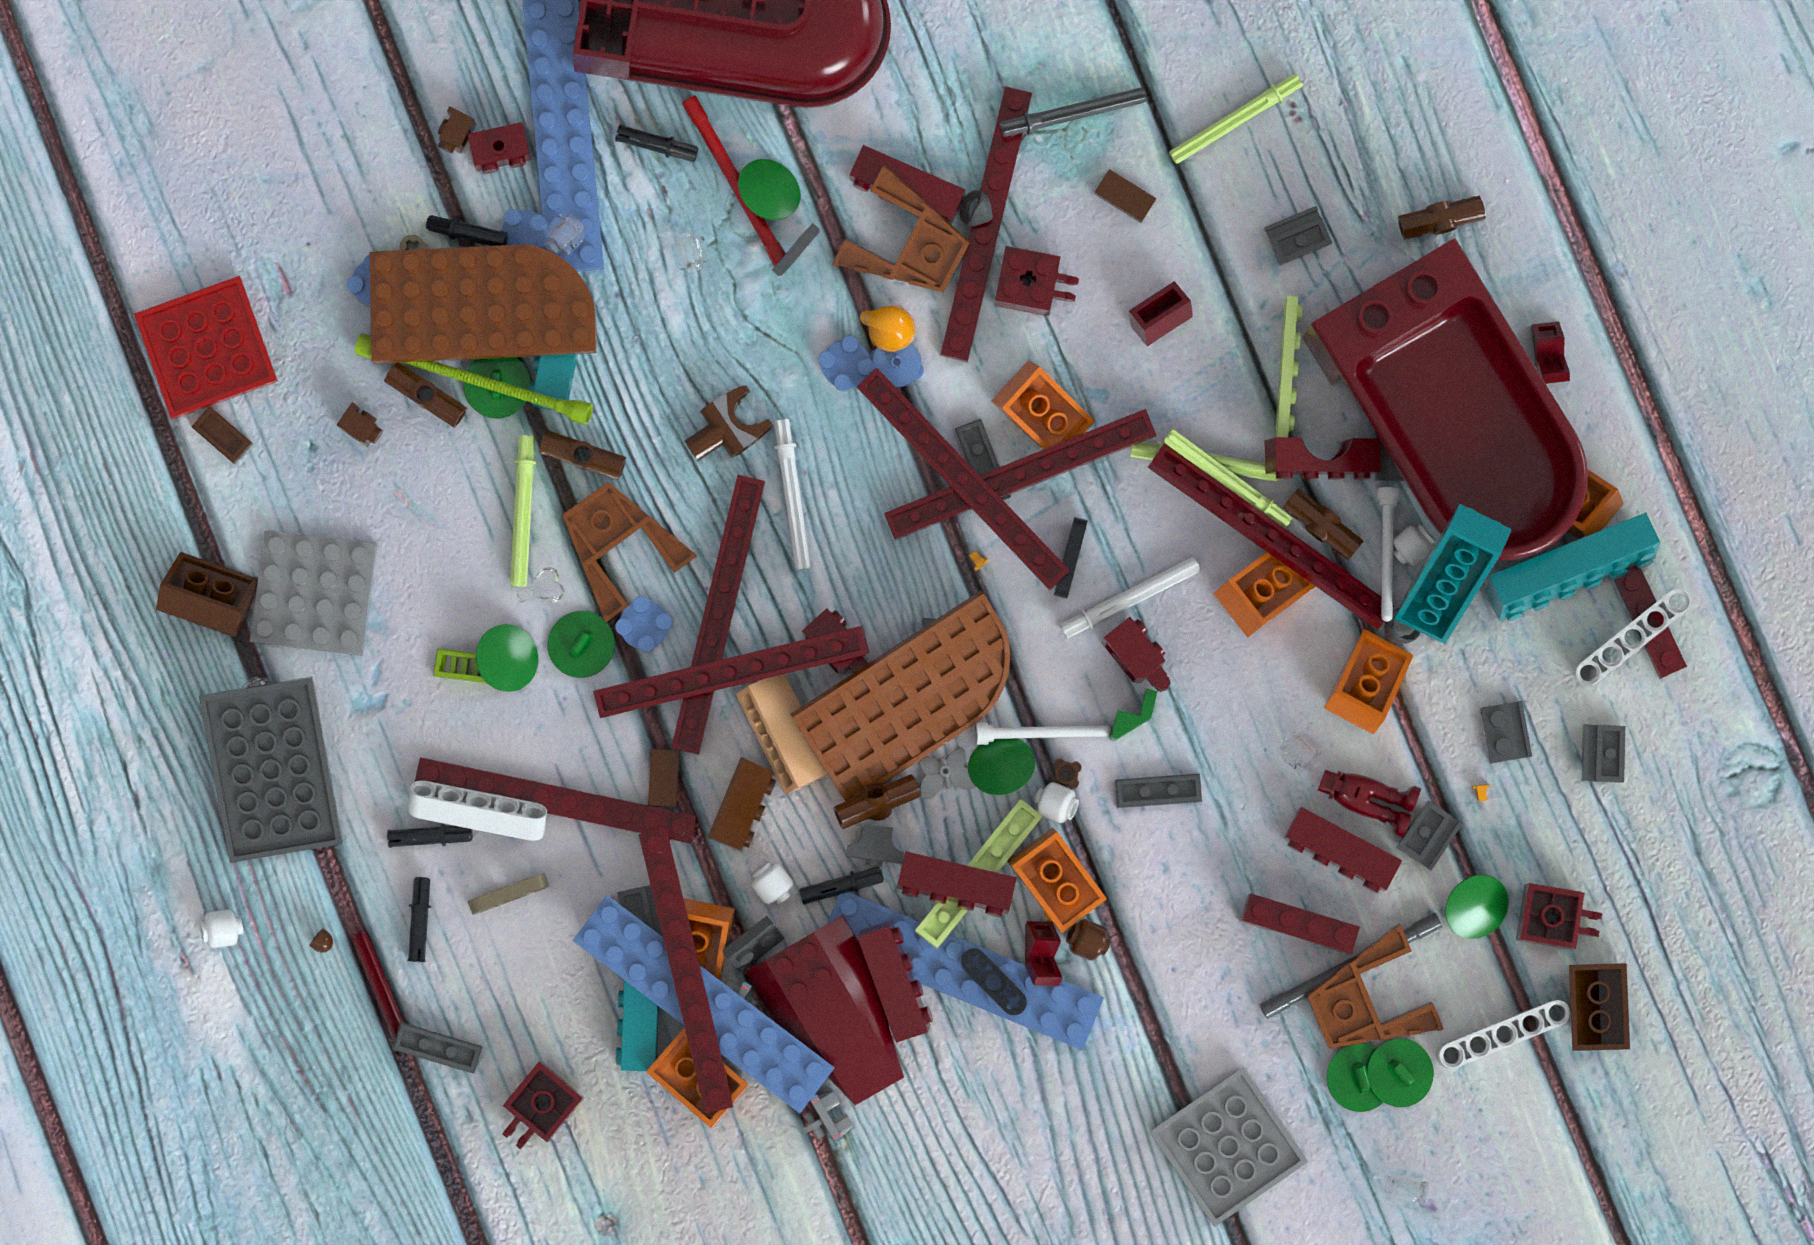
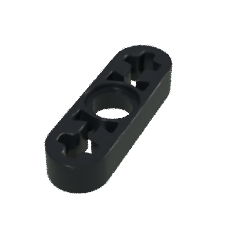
(1071, 556)
(1005, 980)

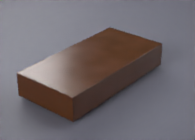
(1125, 196)
(222, 435)
(664, 778)

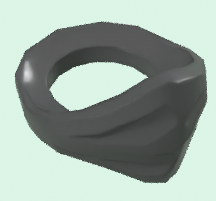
(982, 211)
(1393, 637)

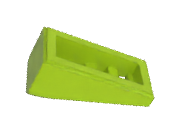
(440, 665)

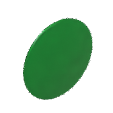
(769, 189)
(491, 403)
(581, 644)
(507, 658)
(1001, 766)
(1476, 906)
(1400, 1072)
(1349, 1078)

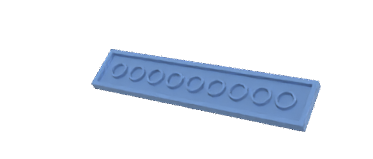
(562, 124)
(1055, 1011)
(741, 1029)

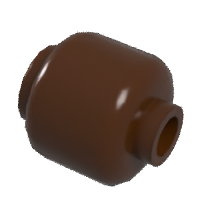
(1087, 939)

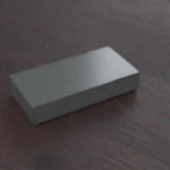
(796, 250)

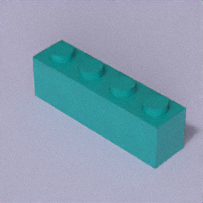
(554, 376)
(637, 1030)

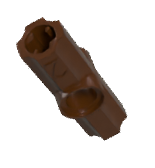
(1441, 217)
(411, 385)
(565, 448)
(1323, 524)
(877, 801)

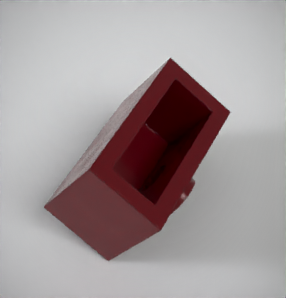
(499, 148)
(1160, 313)

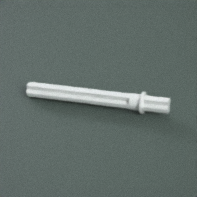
(792, 494)
(1130, 597)

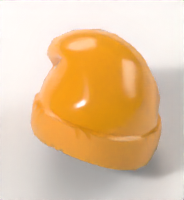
(889, 327)

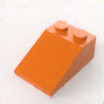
(1041, 407)
(1599, 507)
(1261, 593)
(1369, 682)
(1057, 880)
(711, 933)
(677, 1075)

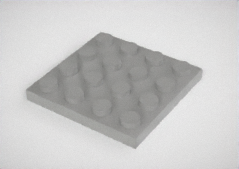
(313, 593)
(1228, 1146)

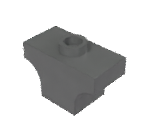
(875, 847)

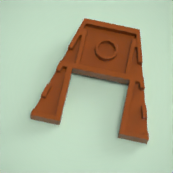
(928, 254)
(603, 523)
(1346, 1009)

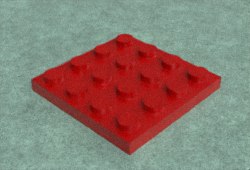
(205, 347)

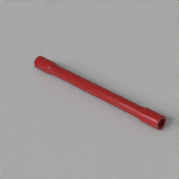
(700, 120)

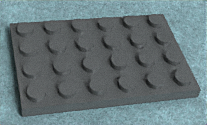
(271, 769)

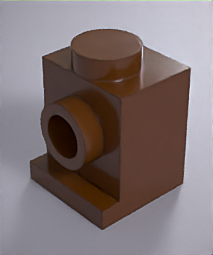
(455, 131)
(360, 426)

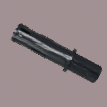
(657, 143)
(466, 231)
(429, 836)
(842, 885)
(419, 919)

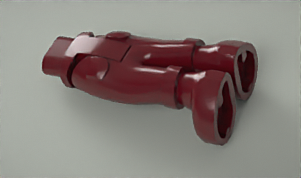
(1354, 794)

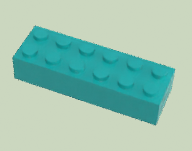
(1573, 567)
(1453, 573)

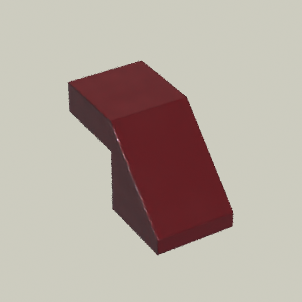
(1549, 352)
(1040, 949)

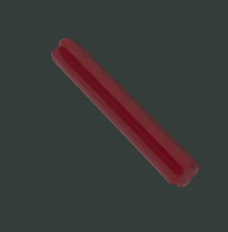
(378, 981)

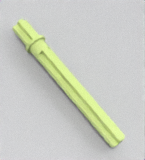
(1215, 131)
(1237, 466)
(1226, 477)
(522, 510)

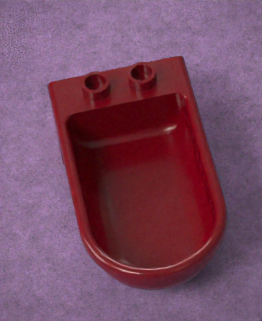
(738, 48)
(1456, 400)

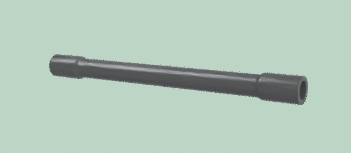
(1284, 1000)

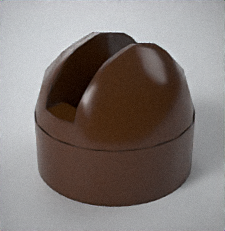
(322, 941)

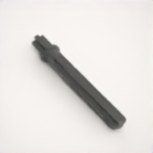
(1036, 121)

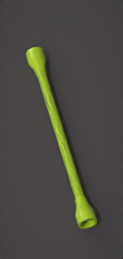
(575, 410)

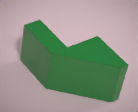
(1127, 722)

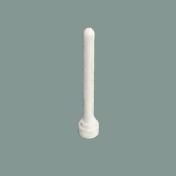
(1388, 500)
(987, 733)

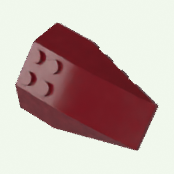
(831, 1005)

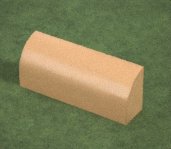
(788, 752)

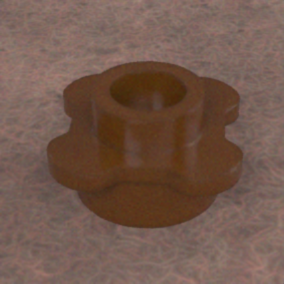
(1073, 769)

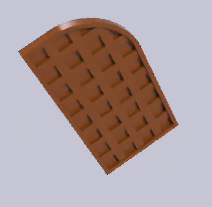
(477, 304)
(909, 698)

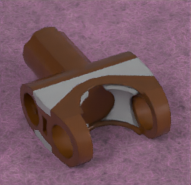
(725, 428)

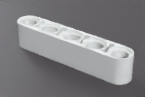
(1647, 632)
(477, 810)
(1515, 1027)

